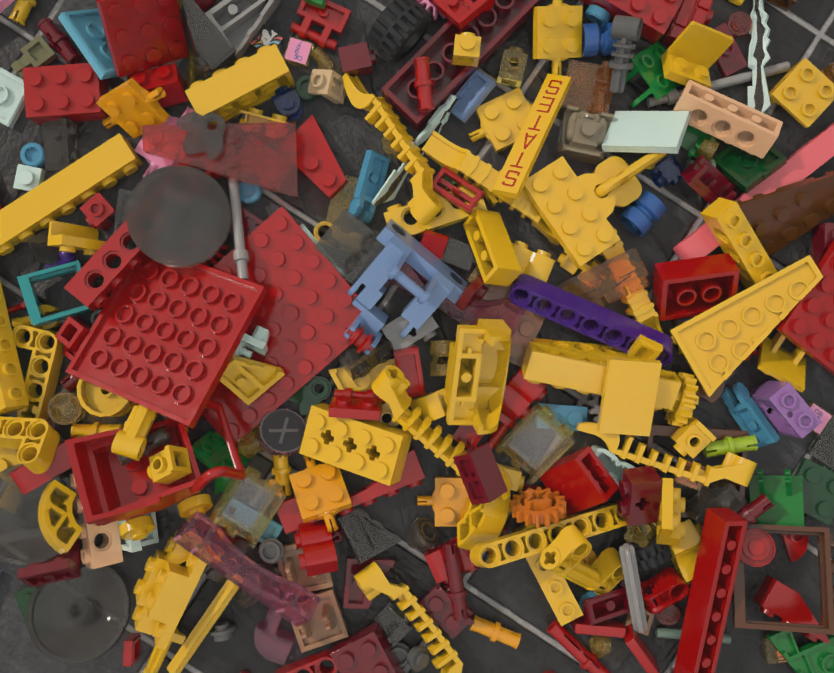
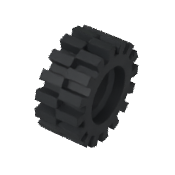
(651, 554)

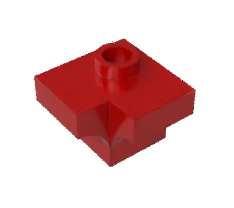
(72, 335)

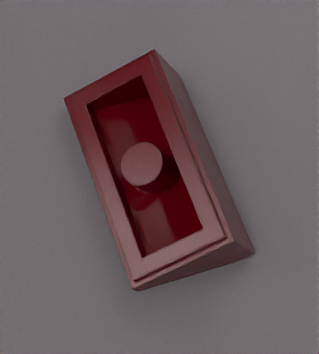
(605, 606)

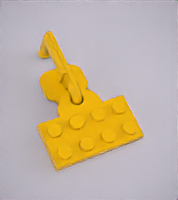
(579, 205)

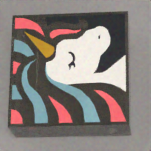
(266, 36)

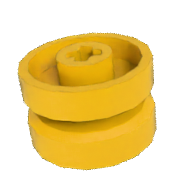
(101, 402)

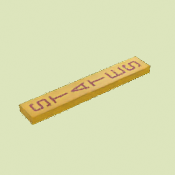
(532, 136)

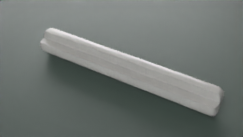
(633, 588)

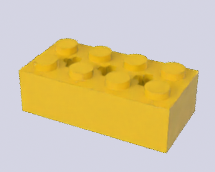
(241, 85)
(334, 443)

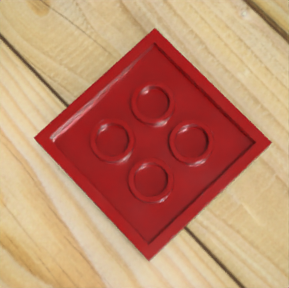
(142, 33)

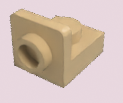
(327, 84)

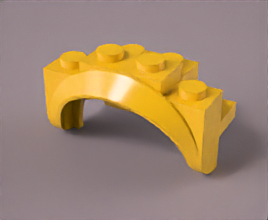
(478, 374)
(166, 592)

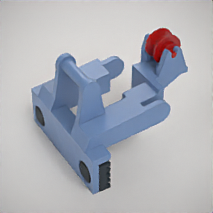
(400, 248)

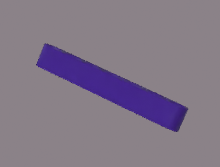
(584, 316)

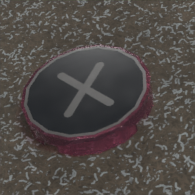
(282, 432)

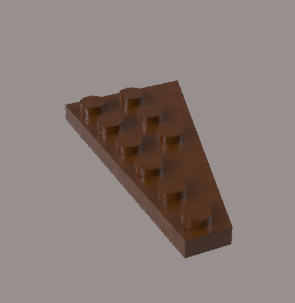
(789, 211)

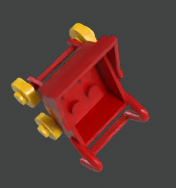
(127, 492)

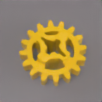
(685, 401)

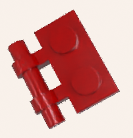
(333, 19)
(356, 404)

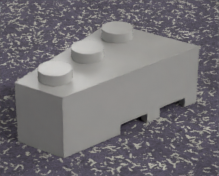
(241, 20)

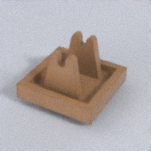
(291, 571)
(325, 625)

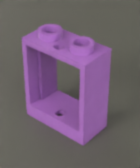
(789, 411)

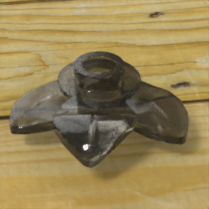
(199, 136)

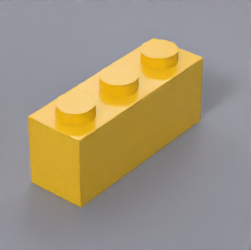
(492, 247)

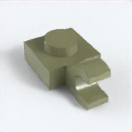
(36, 54)

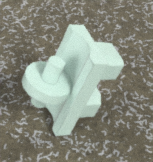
(256, 342)

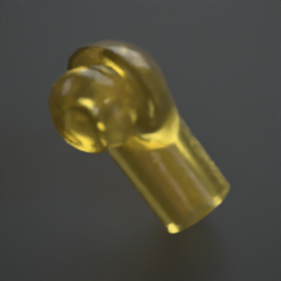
(322, 59)

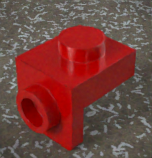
(98, 211)

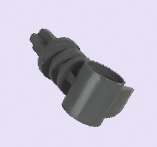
(626, 30)

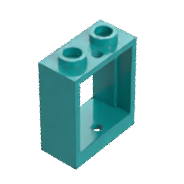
(31, 299)

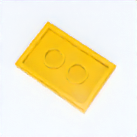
(629, 396)

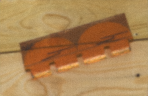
(609, 279)

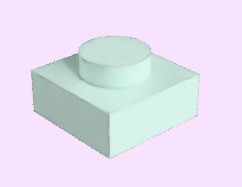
(28, 177)

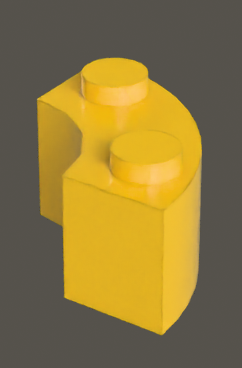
(56, 517)
(482, 522)
(686, 552)

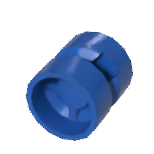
(597, 39)
(645, 209)

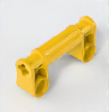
(570, 549)

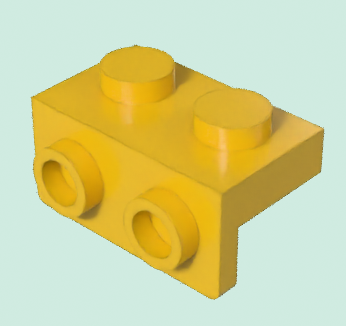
(74, 237)

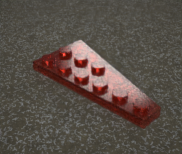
(251, 153)

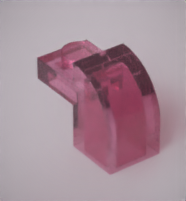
(272, 641)

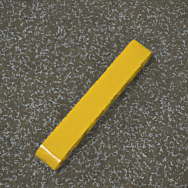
(542, 536)

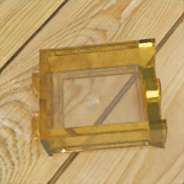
(537, 442)
(248, 506)

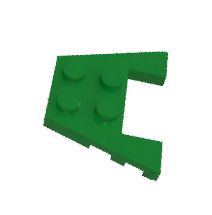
(810, 658)

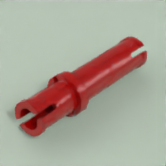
(586, 659)

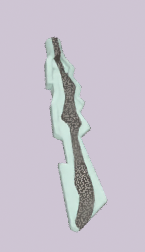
(758, 56)
(395, 180)

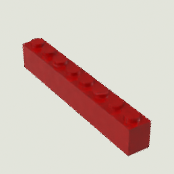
(710, 591)

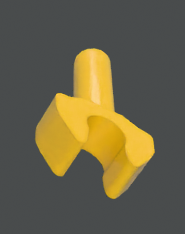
(46, 309)

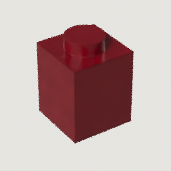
(357, 59)

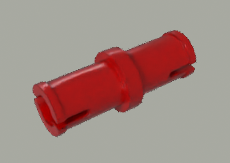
(423, 84)

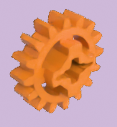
(538, 507)

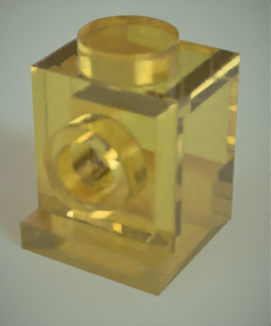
(510, 75)

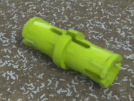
(732, 445)

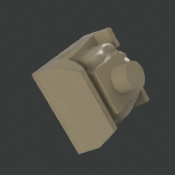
(582, 135)

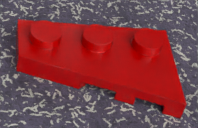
(317, 159)

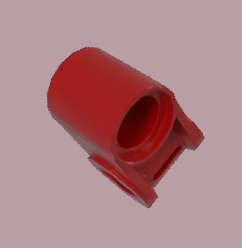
(665, 588)

